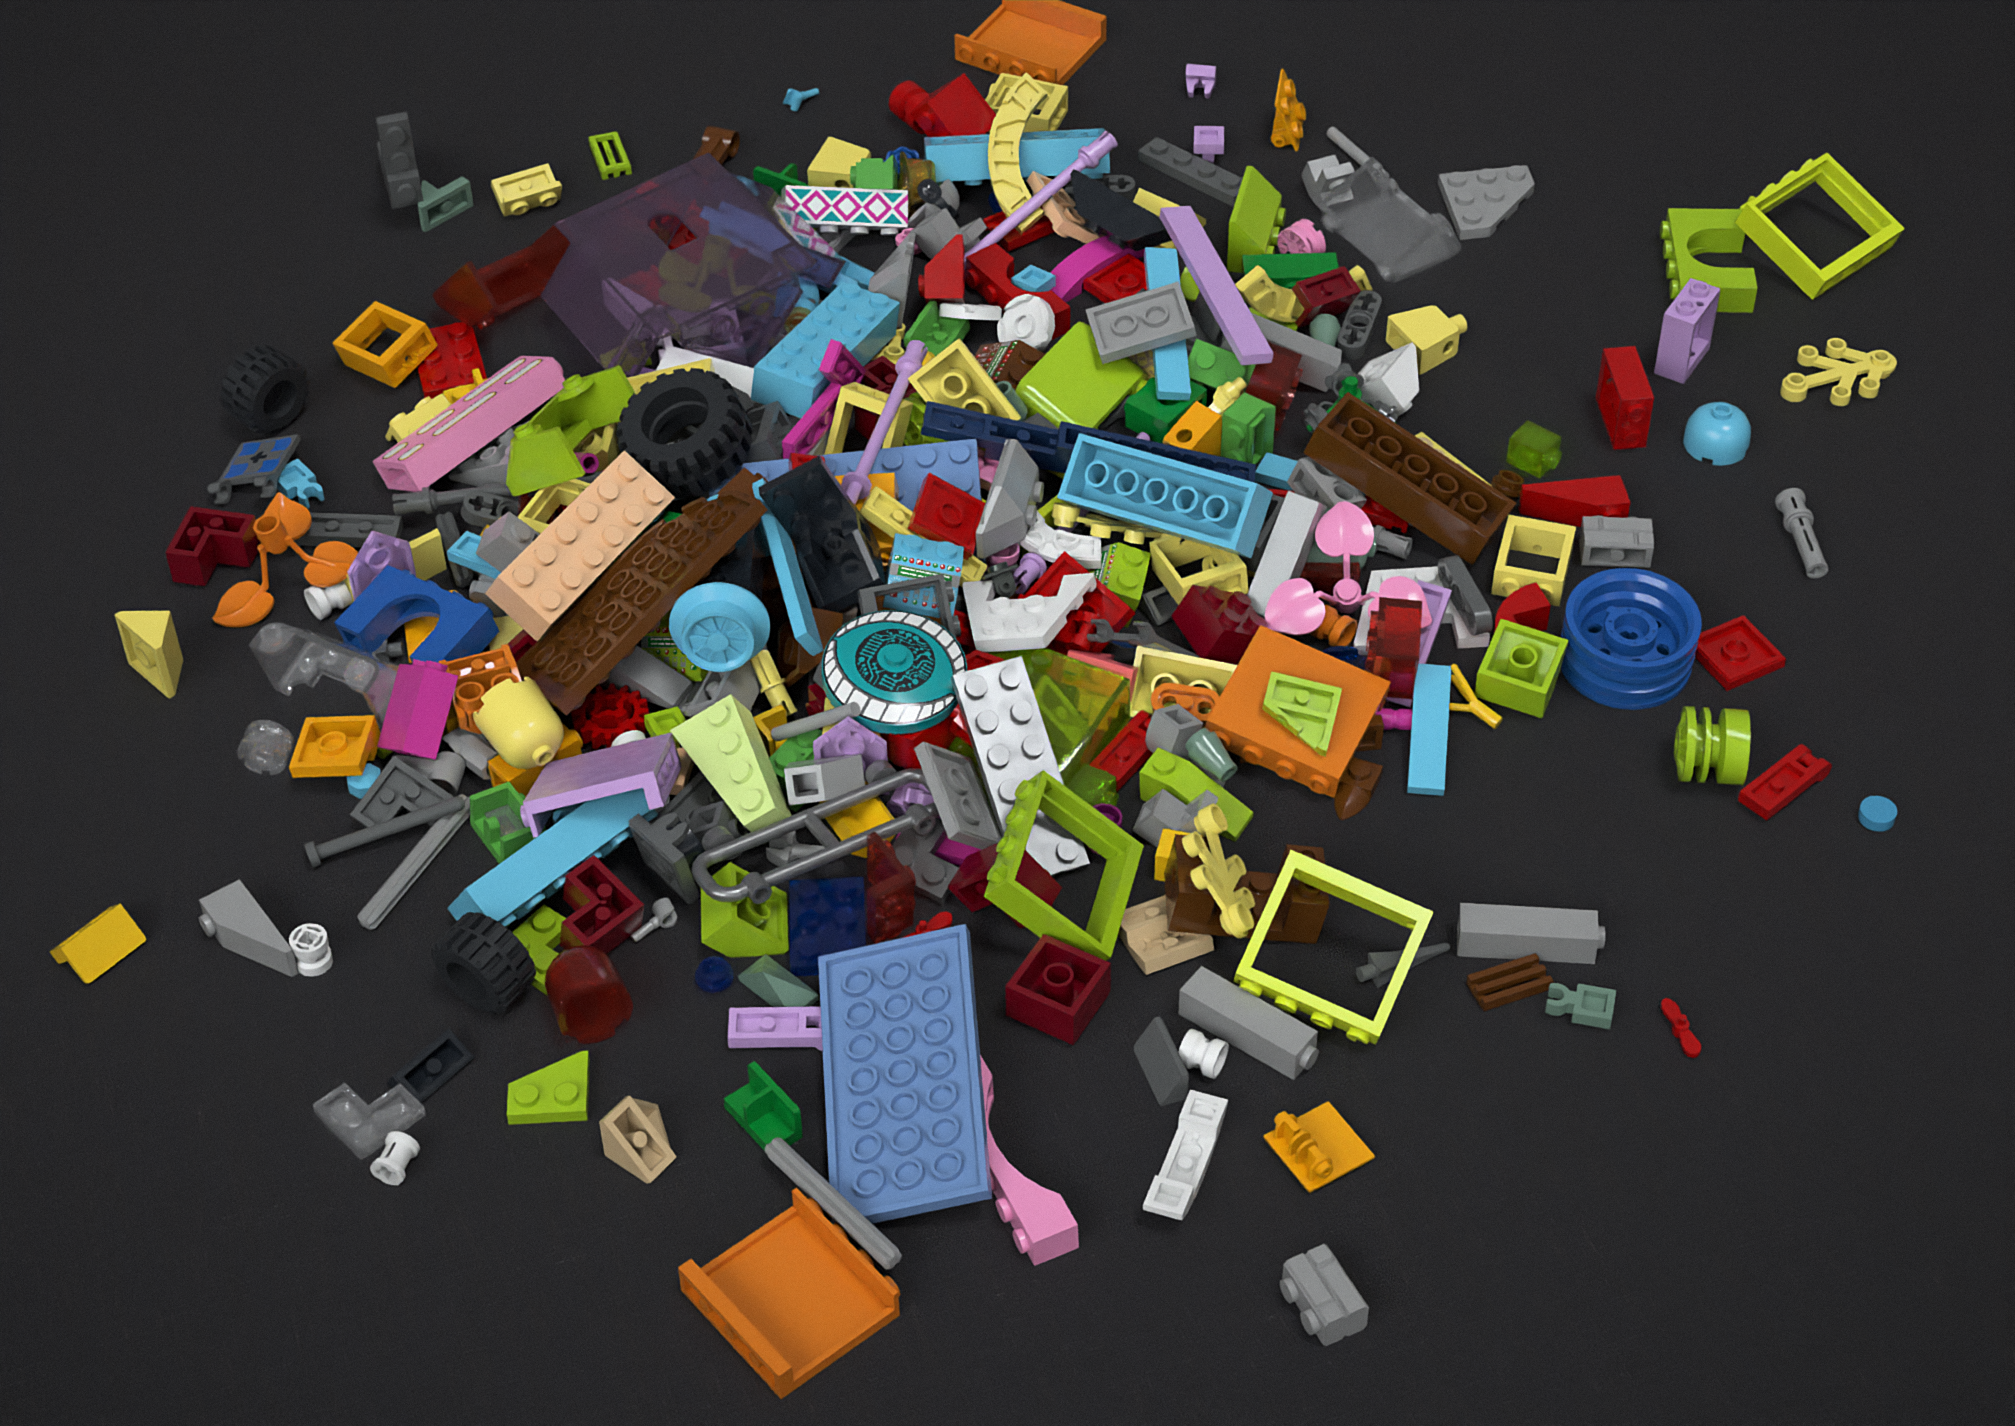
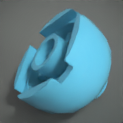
(1717, 433)

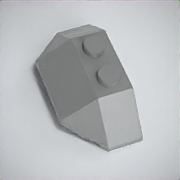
(1010, 501)
(740, 683)

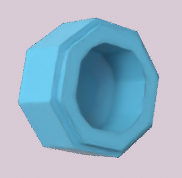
(360, 784)

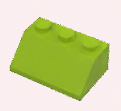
(1254, 219)

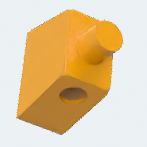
(1197, 430)

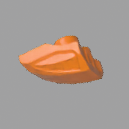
(475, 678)

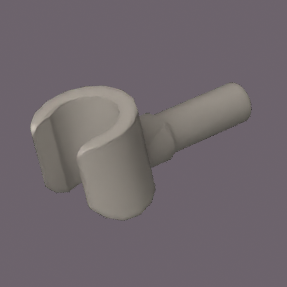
(664, 917)

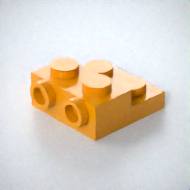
(335, 746)

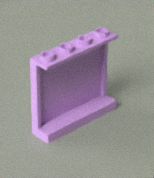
(601, 773)

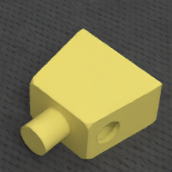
(833, 163)
(1431, 333)

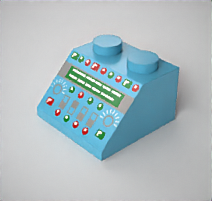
(918, 558)

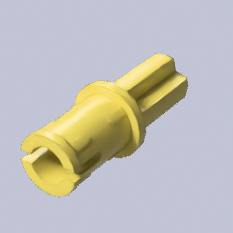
(772, 682)

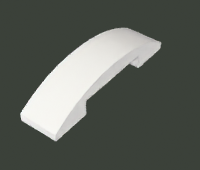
(1188, 1156)

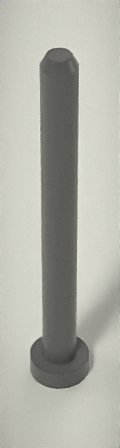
(381, 830)

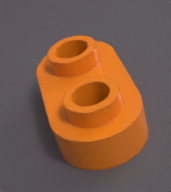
(1188, 697)

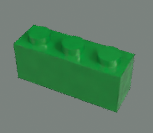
(1290, 268)

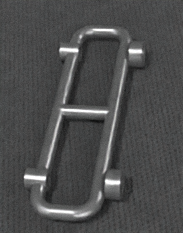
(880, 779)

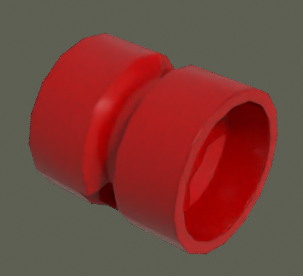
(906, 98)

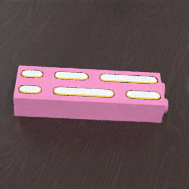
(470, 423)

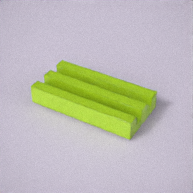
(612, 167)

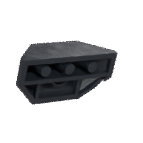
(1116, 216)

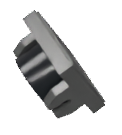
(669, 851)

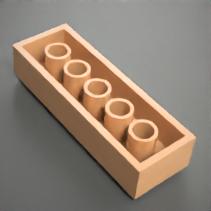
(579, 545)

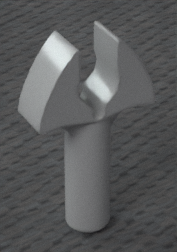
(790, 851)

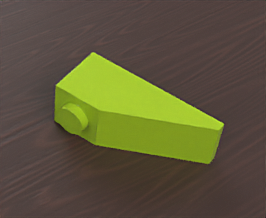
(1186, 783)

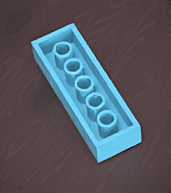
(1041, 151)
(848, 315)
(1165, 495)
(541, 865)

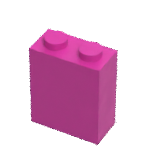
(418, 709)

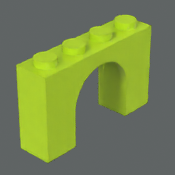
(1707, 231)

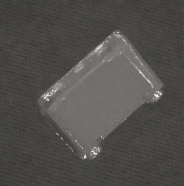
(1387, 224)
(302, 656)

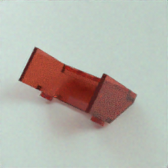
(501, 286)

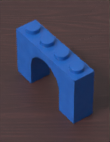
(400, 597)

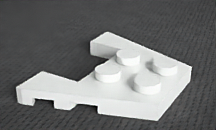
(1425, 574)
(1025, 622)

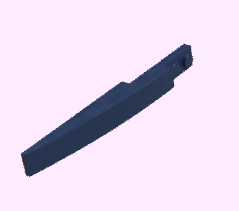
(1053, 447)

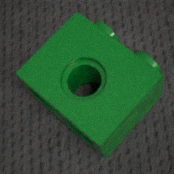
(1155, 415)

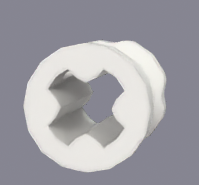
(395, 1158)

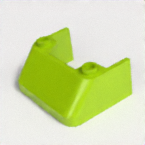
(544, 446)

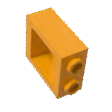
(391, 366)

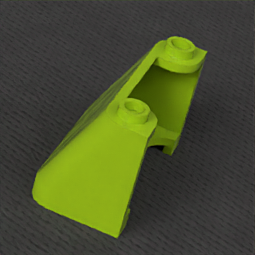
(1074, 383)

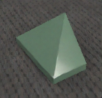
(777, 984)

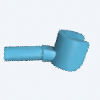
(796, 97)

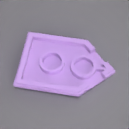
(374, 556)
(850, 739)

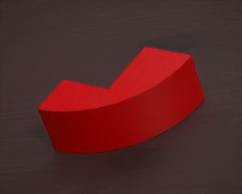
(1525, 607)

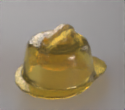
(912, 173)

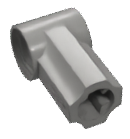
(472, 748)
(444, 771)

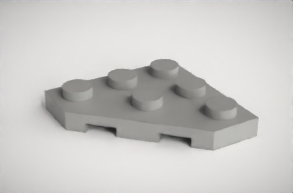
(1484, 197)

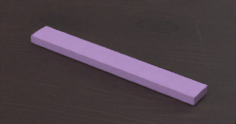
(1216, 286)

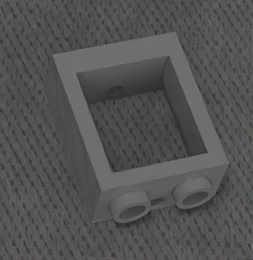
(769, 428)
(942, 590)

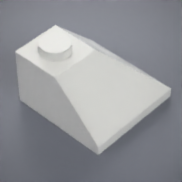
(1392, 378)

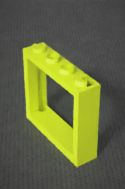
(1846, 193)
(1358, 893)

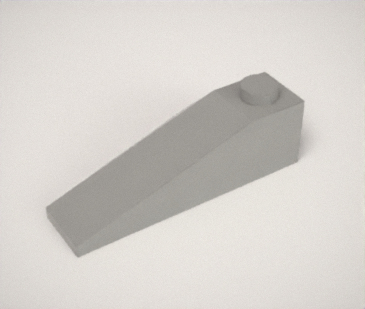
(894, 275)

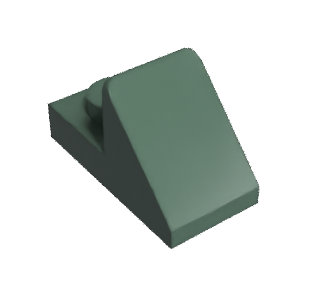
(443, 203)

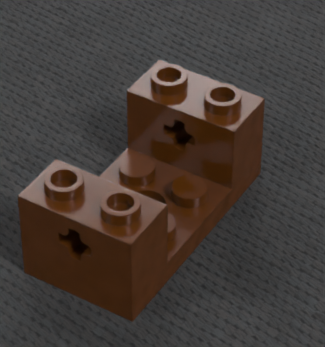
(1197, 912)

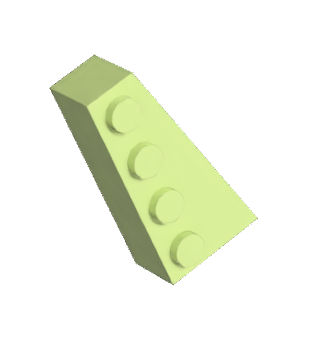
(735, 762)

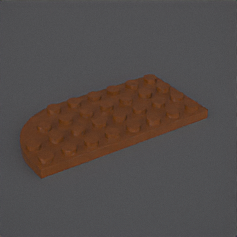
(635, 597)

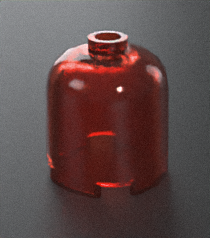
(587, 994)

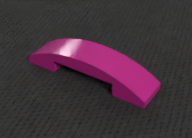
(1085, 263)

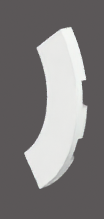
(1052, 543)

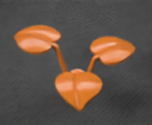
(276, 530)

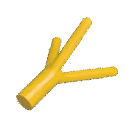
(1475, 705)

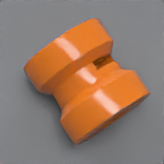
(1336, 628)

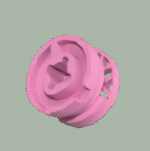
(1301, 238)

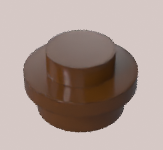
(1508, 483)

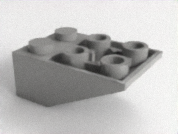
(486, 464)

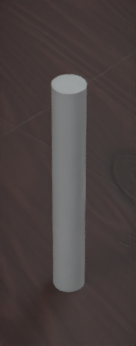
(1349, 147)
(815, 721)

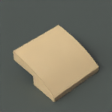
(1150, 942)

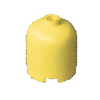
(520, 723)

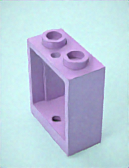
(1687, 330)

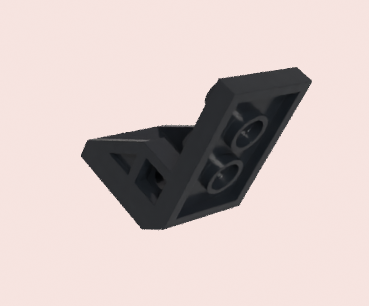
(828, 532)

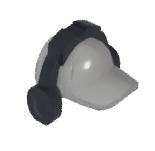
(935, 199)

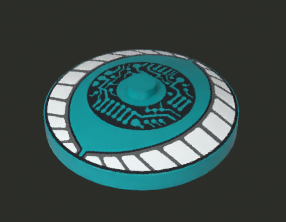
(894, 670)

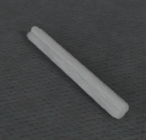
(412, 867)
(833, 1203)

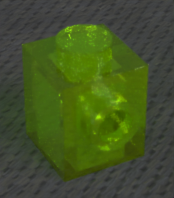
(1534, 449)
(1094, 786)

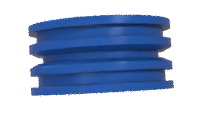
(1630, 638)

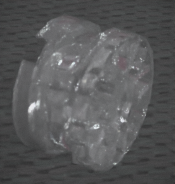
(266, 746)

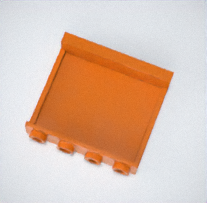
(1034, 37)
(1264, 741)
(792, 1295)

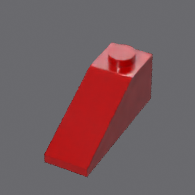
(1573, 499)

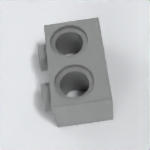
(1322, 485)

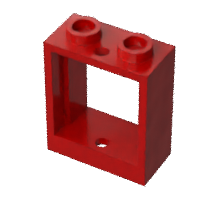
(1626, 399)

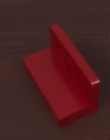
(1325, 294)

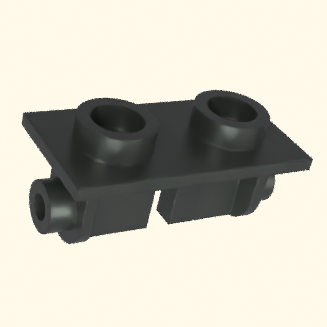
(1002, 579)

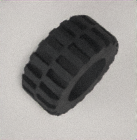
(677, 402)

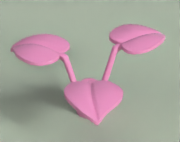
(1345, 532)

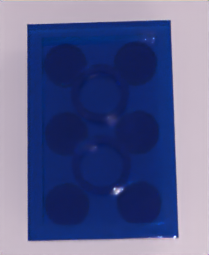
(824, 920)

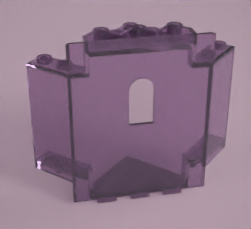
(713, 295)

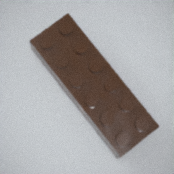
(1409, 478)

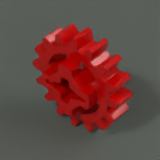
(609, 715)

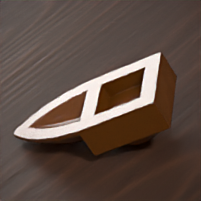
(1356, 787)

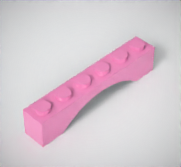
(1037, 1214)

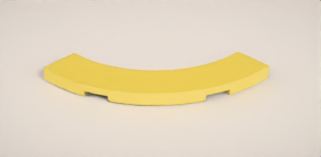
(1004, 148)
(1280, 302)

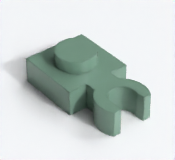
(1588, 1004)

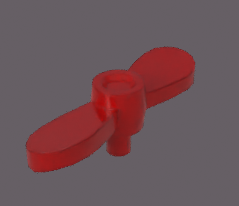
(939, 921)
(1680, 1028)

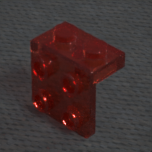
(892, 896)

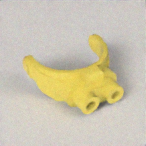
(1227, 395)

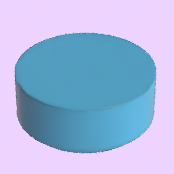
(1877, 813)

